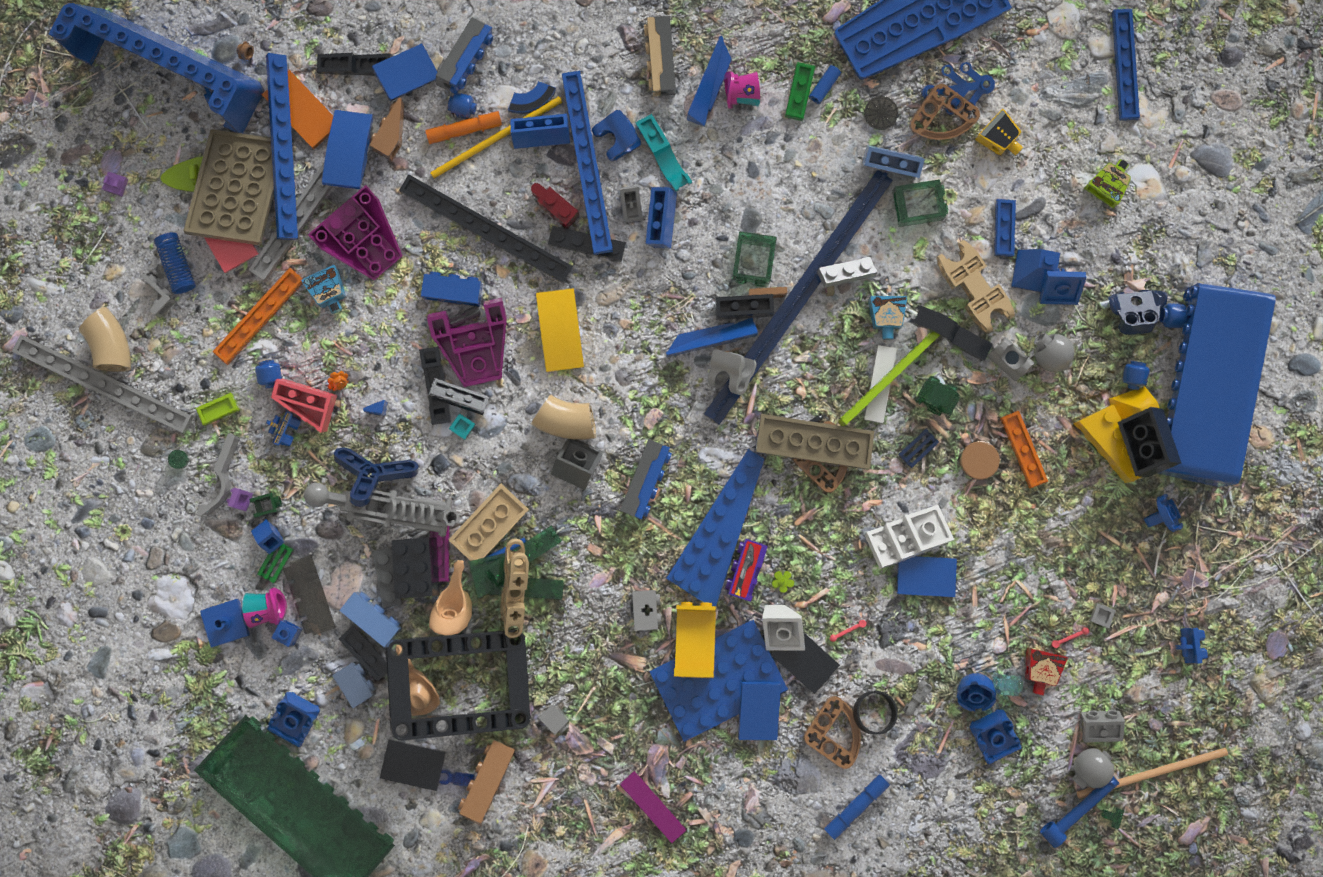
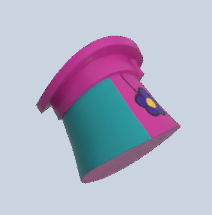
(742, 89)
(264, 608)

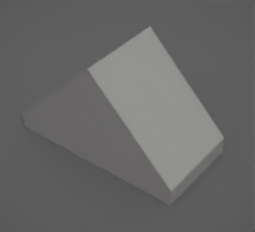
(631, 203)

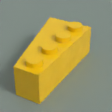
(1104, 433)

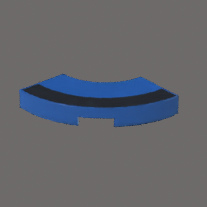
(532, 100)

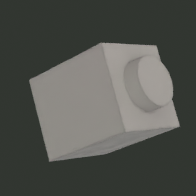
(555, 719)

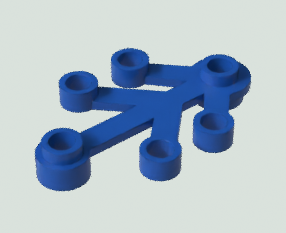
(962, 86)

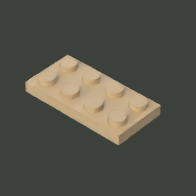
(489, 524)

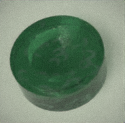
(178, 459)

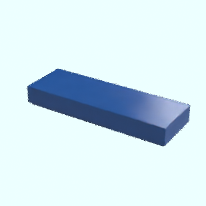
(1004, 227)

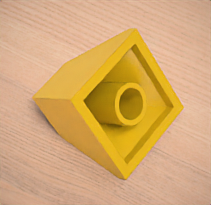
(1133, 402)

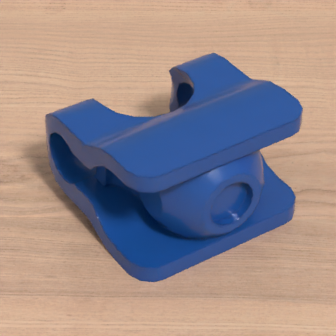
(624, 131)

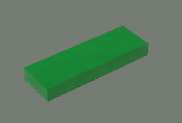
(800, 91)

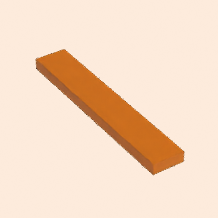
(258, 316)

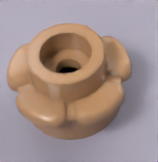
(245, 51)

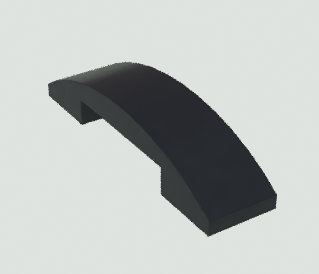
(433, 368)

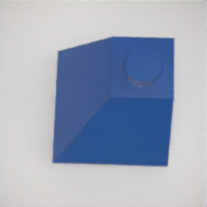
(1032, 267)

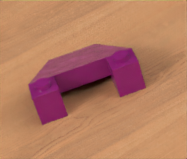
(474, 348)

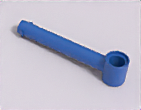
(1055, 832)

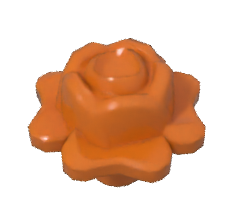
(337, 381)

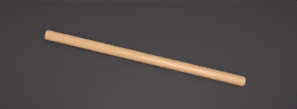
(1162, 770)

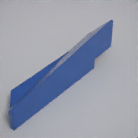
(710, 84)
(712, 337)

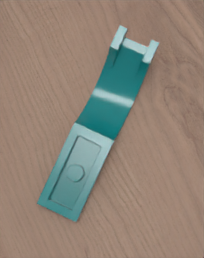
(662, 152)

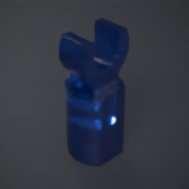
(457, 778)

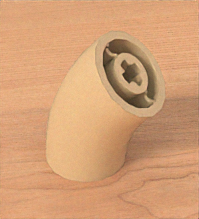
(106, 341)
(566, 419)

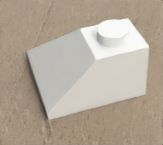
(782, 628)

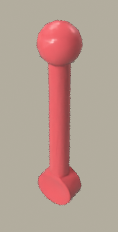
(862, 623)
(1056, 644)

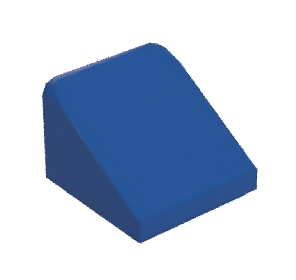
(377, 408)

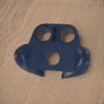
(1151, 304)

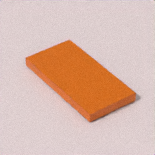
(307, 113)

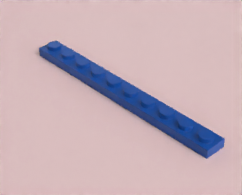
(281, 147)
(587, 162)

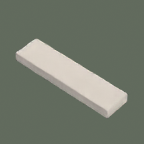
(883, 364)

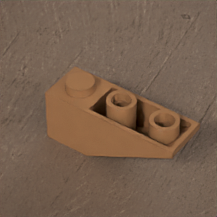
(389, 136)

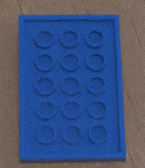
(707, 702)

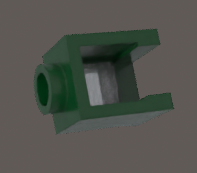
(266, 504)

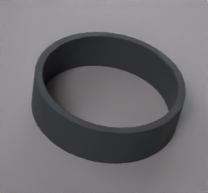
(894, 712)

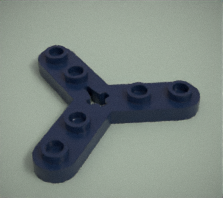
(361, 467)

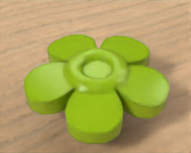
(783, 581)

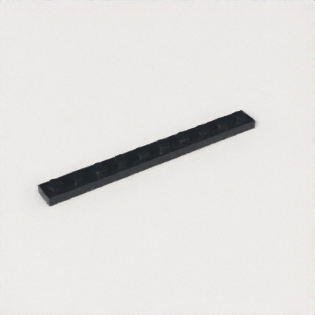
(486, 228)

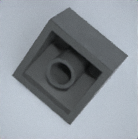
(576, 463)

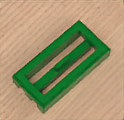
(265, 564)

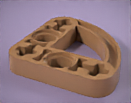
(938, 102)
(805, 467)
(822, 731)

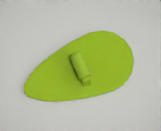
(183, 175)

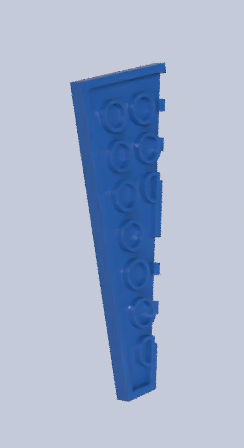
(709, 552)

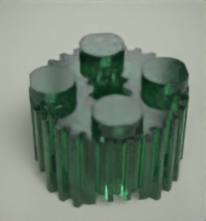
(938, 397)

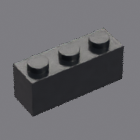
(744, 306)

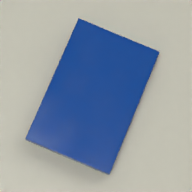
(405, 72)
(927, 576)
(759, 710)

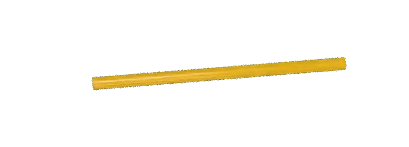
(491, 140)

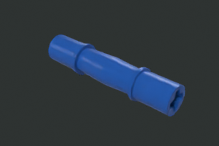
(856, 807)

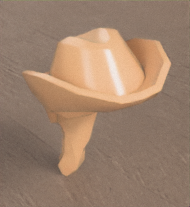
(453, 607)
(423, 694)

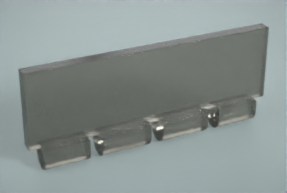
(311, 592)

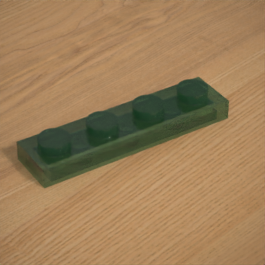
(533, 549)
(540, 589)

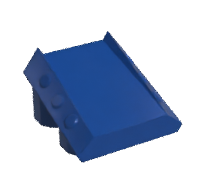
(293, 718)
(995, 736)

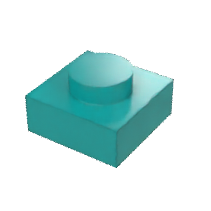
(462, 426)

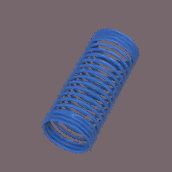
(183, 284)

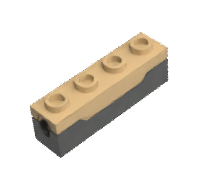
(661, 56)

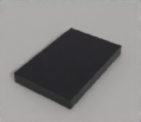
(808, 666)
(412, 765)

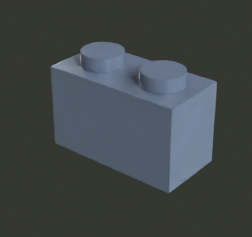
(354, 684)

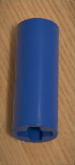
(825, 84)

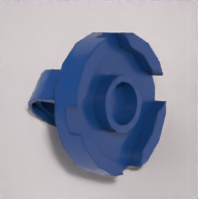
(1166, 513)

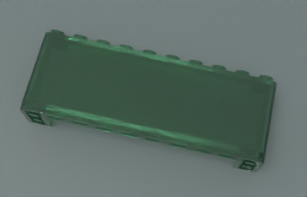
(292, 804)

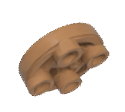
(979, 460)

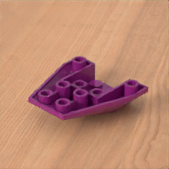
(359, 235)

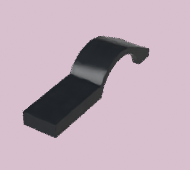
(952, 332)

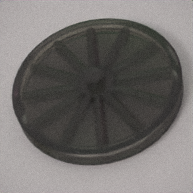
(881, 112)

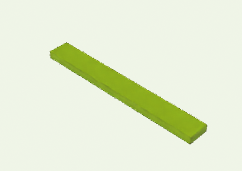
(888, 378)

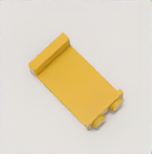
(695, 640)

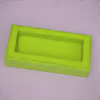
(217, 409)

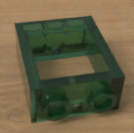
(900, 204)
(758, 240)

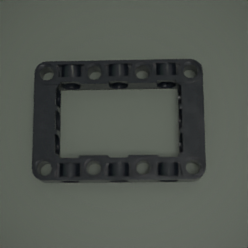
(464, 723)

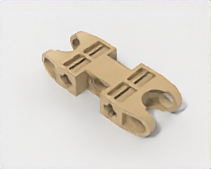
(975, 286)
(515, 583)

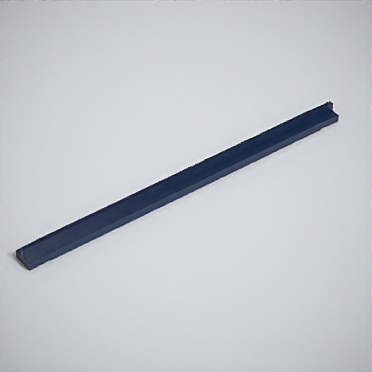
(804, 288)

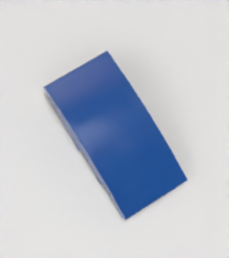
(347, 149)

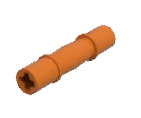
(463, 127)

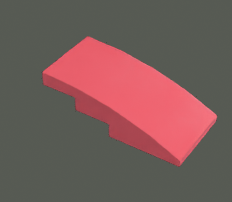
(230, 253)

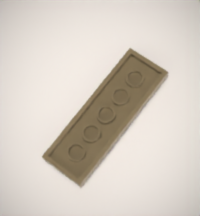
(814, 441)

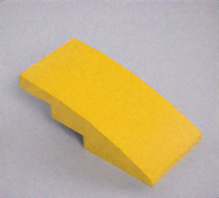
(560, 329)

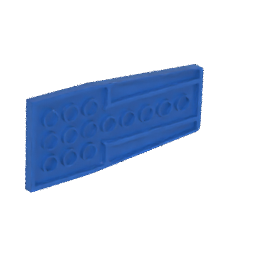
(907, 28)

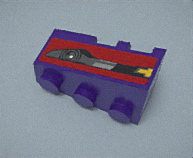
(746, 569)

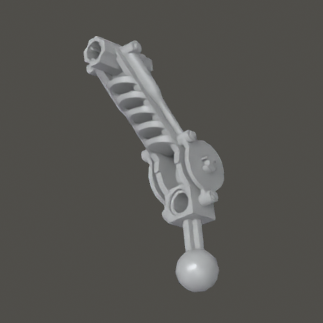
(417, 513)

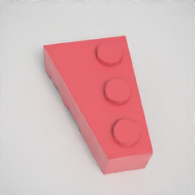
(305, 401)

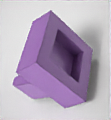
(114, 184)
(239, 499)

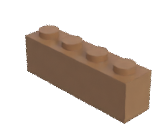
(486, 782)

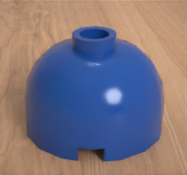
(976, 692)

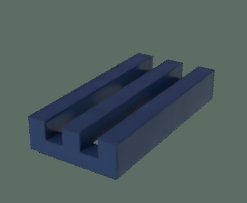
(929, 437)

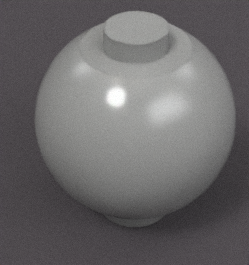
(1054, 352)
(1093, 768)

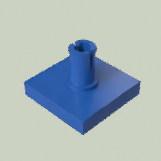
(1062, 287)
(224, 623)

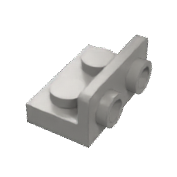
(1102, 726)

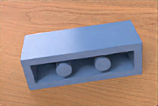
(893, 161)
(371, 618)

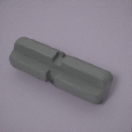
(461, 318)

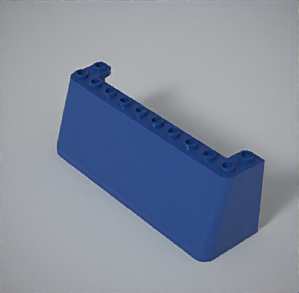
(85, 28)
(1217, 381)

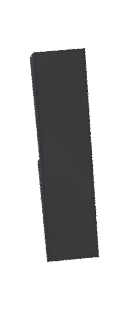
(349, 63)

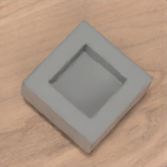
(1102, 615)

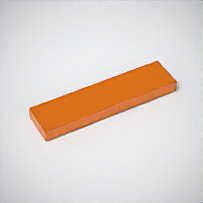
(1024, 449)

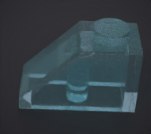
(1007, 684)

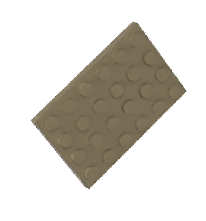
(232, 189)

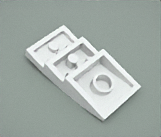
(909, 536)

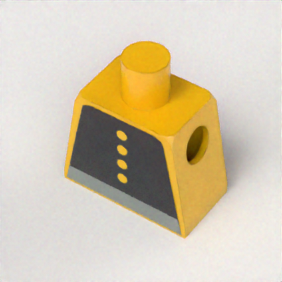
(1001, 134)

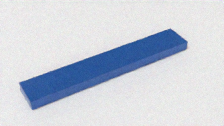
(1125, 64)

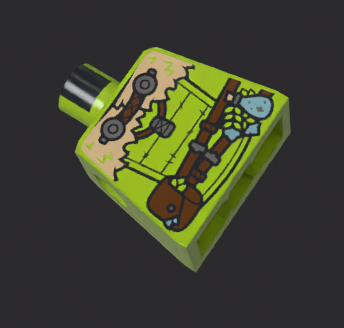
(1110, 183)

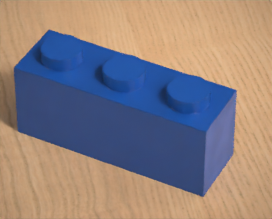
(540, 131)
(661, 217)
(452, 289)

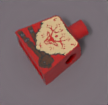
(1043, 669)

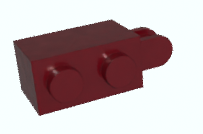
(555, 205)

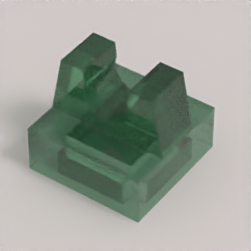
(1115, 817)

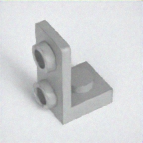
(163, 304)

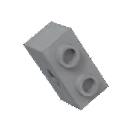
(641, 621)

